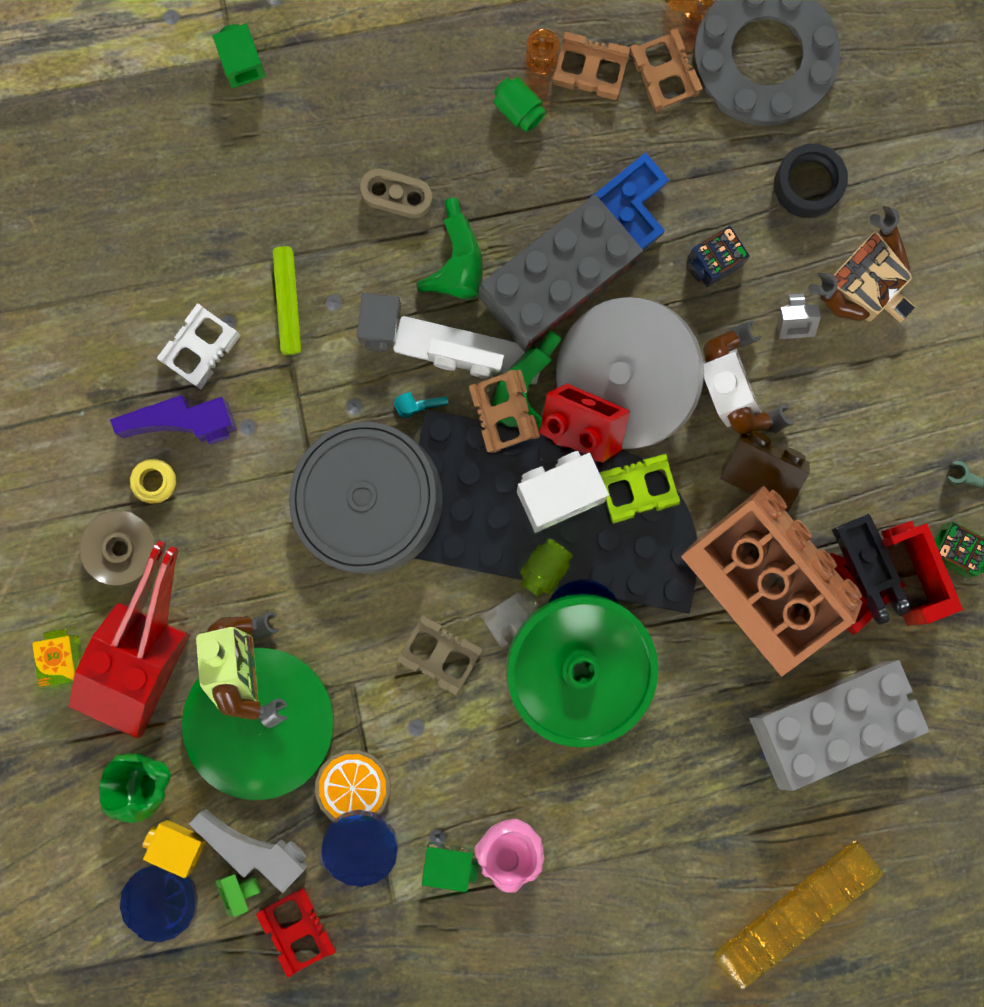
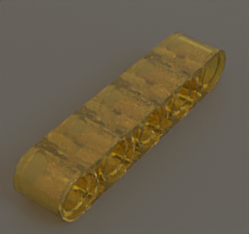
(797, 915)

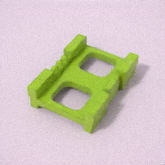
(642, 499)

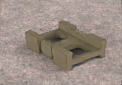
(445, 644)

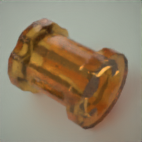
(551, 47)

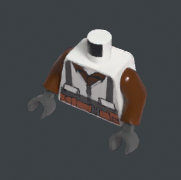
(731, 386)

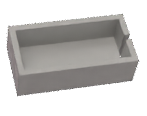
(839, 725)

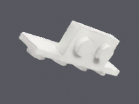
(457, 348)

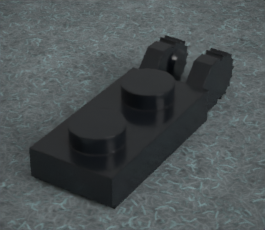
(871, 567)

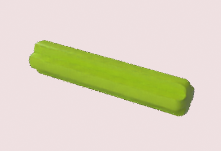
(286, 300)

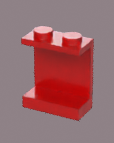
(930, 570)

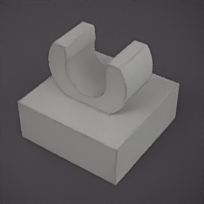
(798, 319)

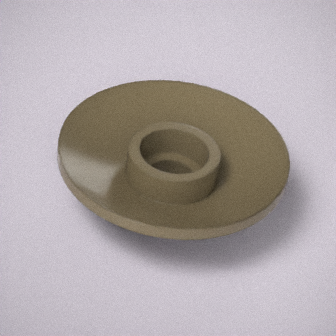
(99, 545)

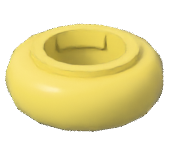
(140, 471)

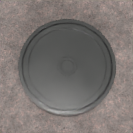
(365, 498)

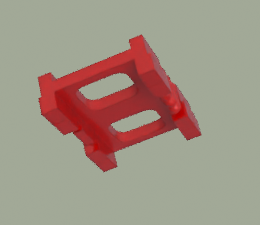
(286, 936)

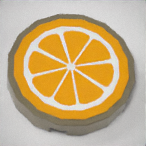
(352, 783)

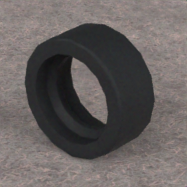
(830, 161)

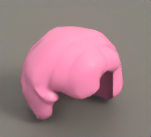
(510, 854)

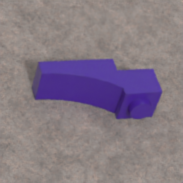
(208, 421)

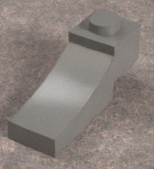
(277, 862)

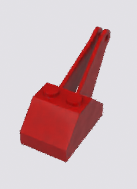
(131, 653)

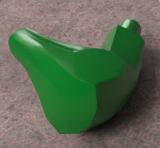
(464, 270)
(530, 365)

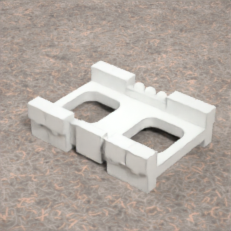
(208, 352)

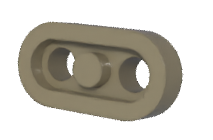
(398, 191)

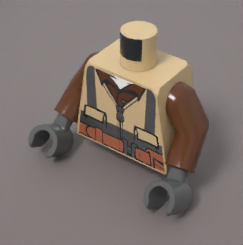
(871, 276)

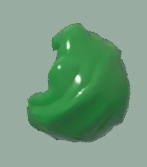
(133, 787)

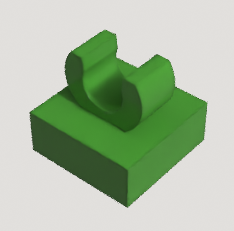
(234, 893)

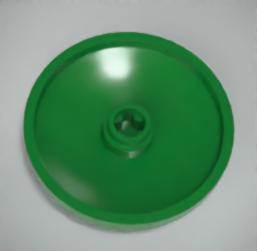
(581, 670)
(256, 760)

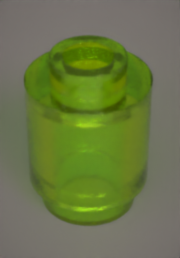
(545, 568)

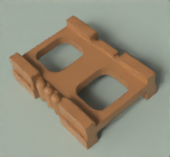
(593, 55)
(677, 66)
(514, 407)

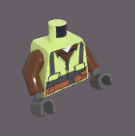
(229, 668)

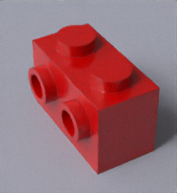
(584, 422)

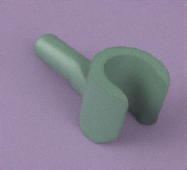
(967, 477)

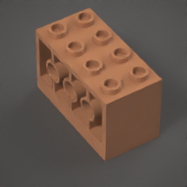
(760, 600)

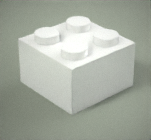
(561, 491)

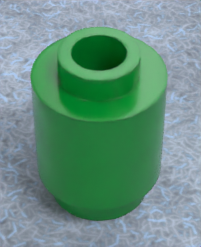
(519, 104)

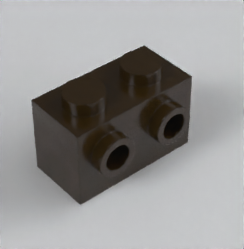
(759, 464)

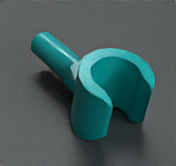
(408, 407)

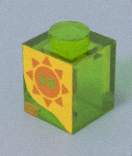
(56, 657)

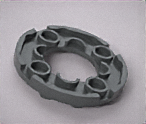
(770, 103)

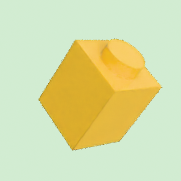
(173, 848)

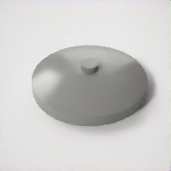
(638, 360)

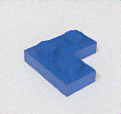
(628, 193)

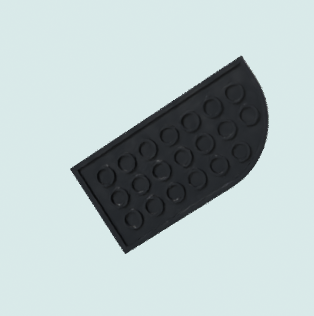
(490, 532)

